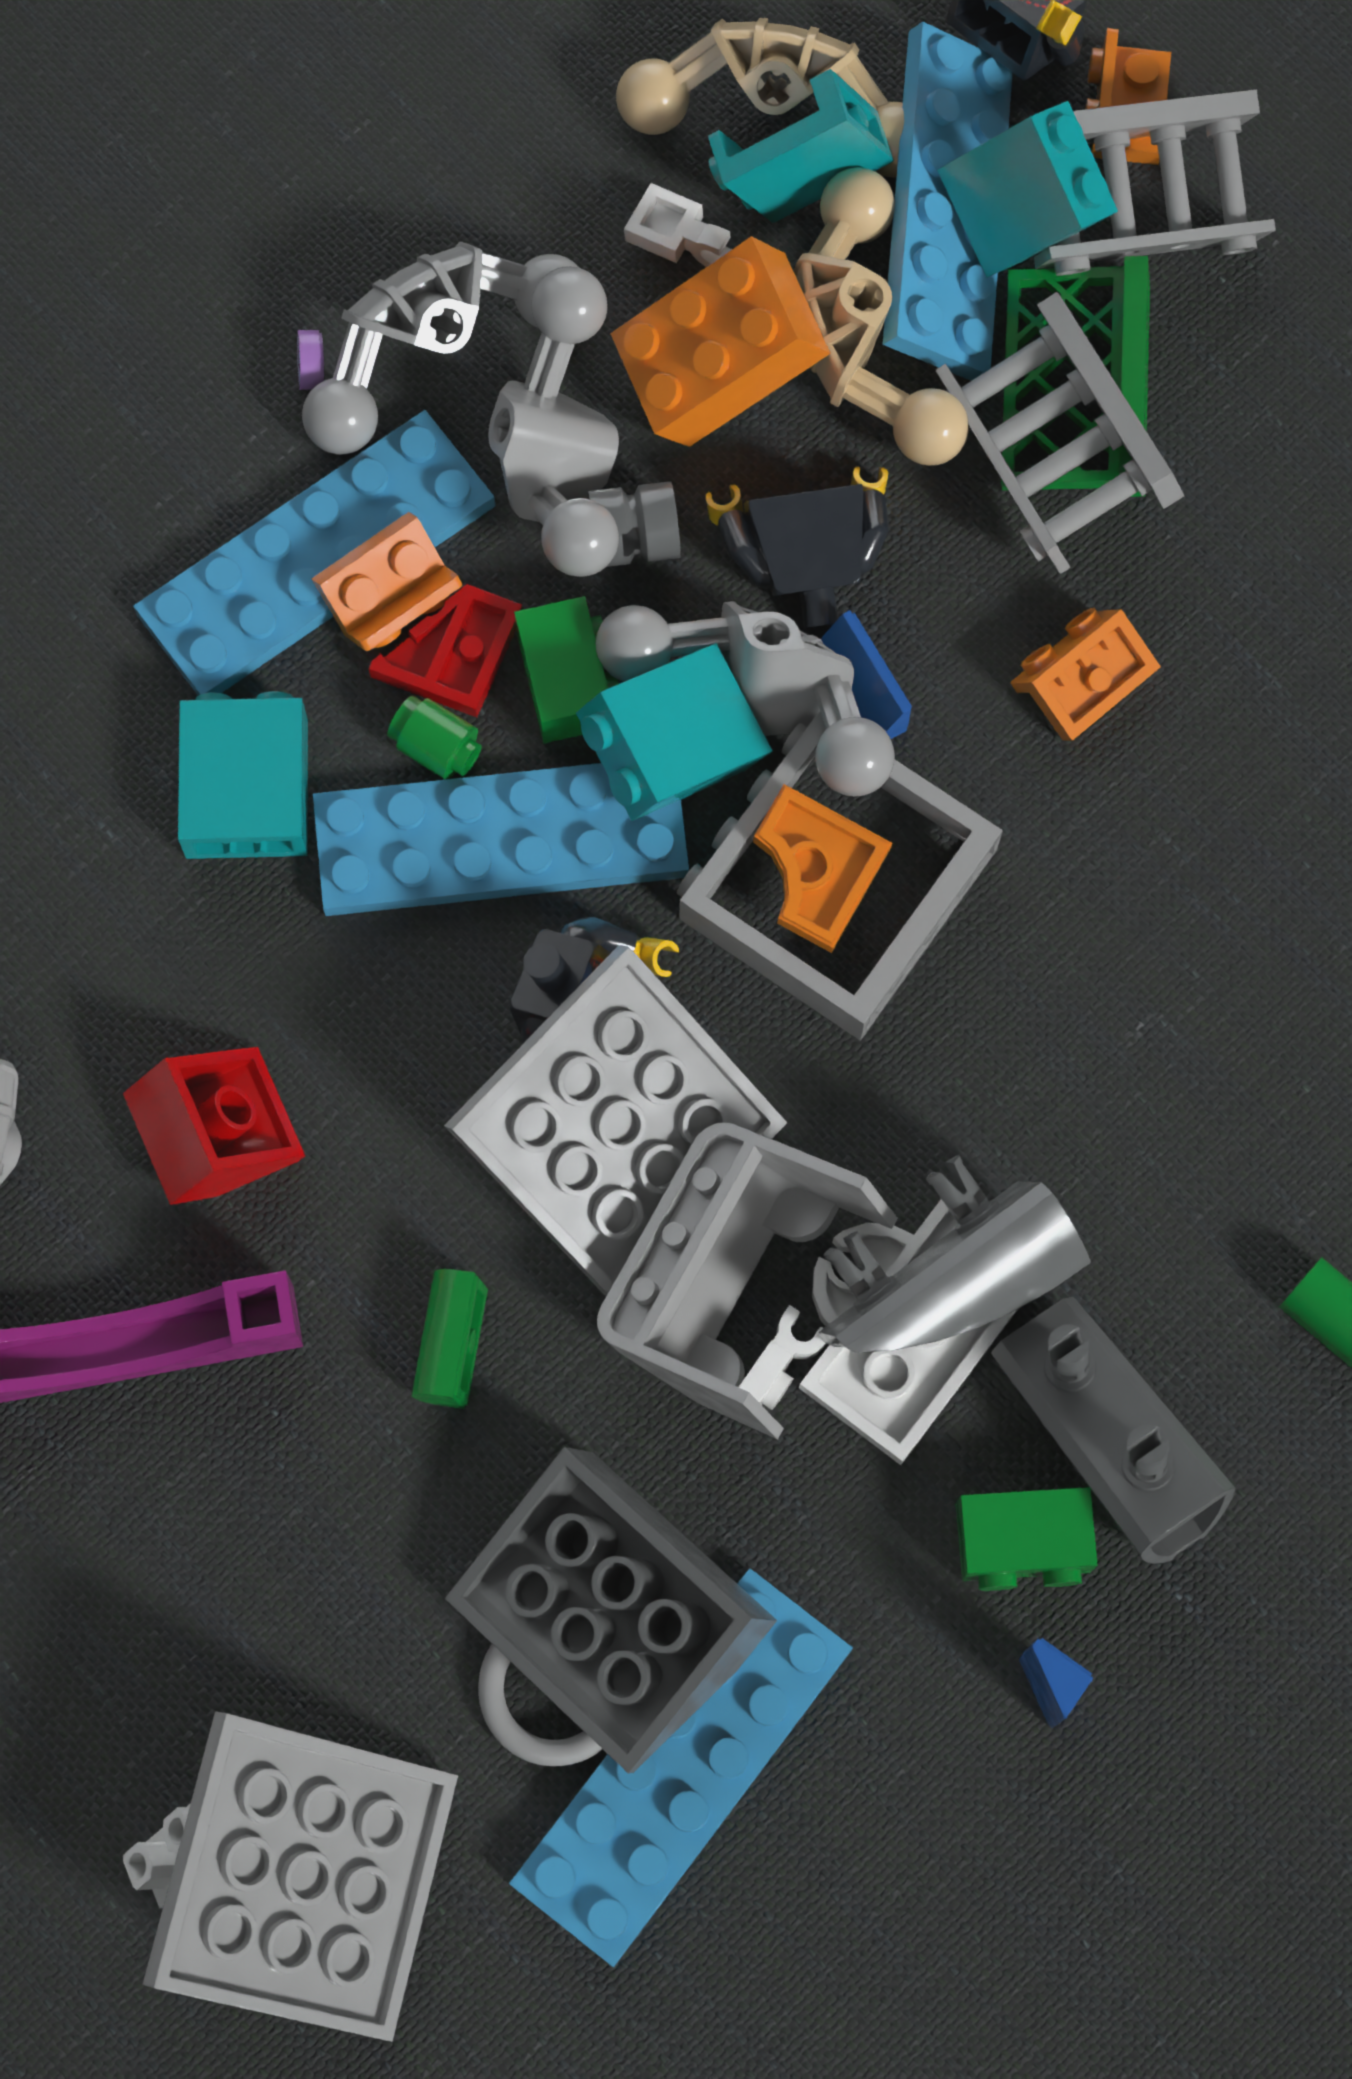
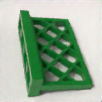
(1126, 361)

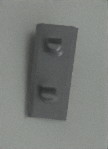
(978, 1272)
(1115, 1431)

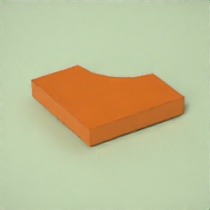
(822, 864)

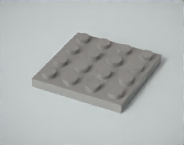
(604, 1111)
(301, 1878)

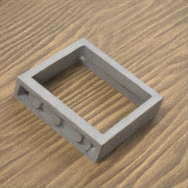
(848, 1011)

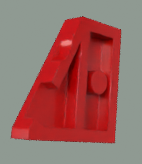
(454, 651)

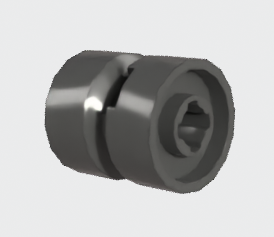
(644, 521)

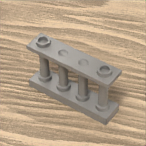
(1166, 126)
(1114, 428)

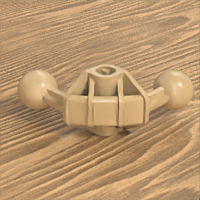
(657, 95)
(850, 312)

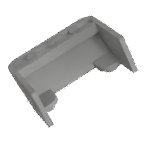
(703, 1249)

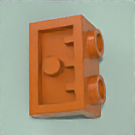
(1128, 78)
(386, 583)
(1086, 670)

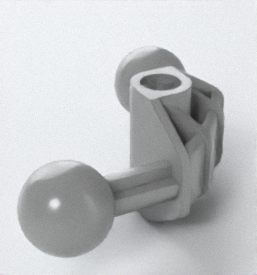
(422, 305)
(553, 444)
(780, 673)

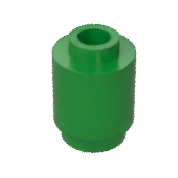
(434, 737)

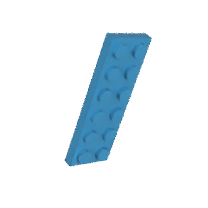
(938, 287)
(258, 587)
(488, 840)
(640, 1831)

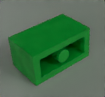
(561, 663)
(1026, 1537)

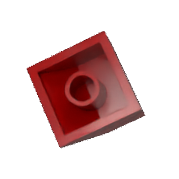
(212, 1123)

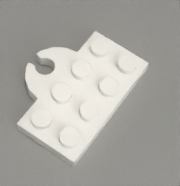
(893, 1392)

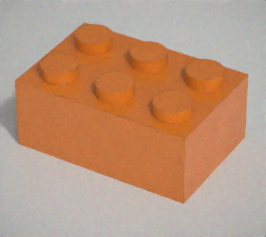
(720, 342)

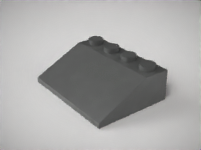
(609, 1608)

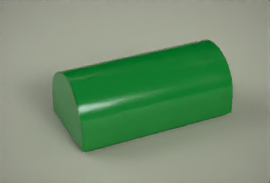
(1324, 1308)
(450, 1338)

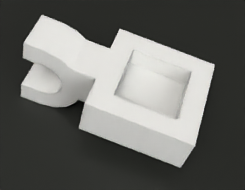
(672, 224)
(767, 1377)

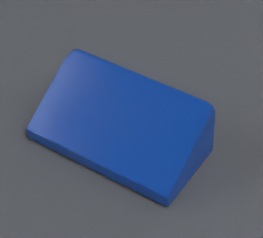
(873, 684)
(1054, 1680)

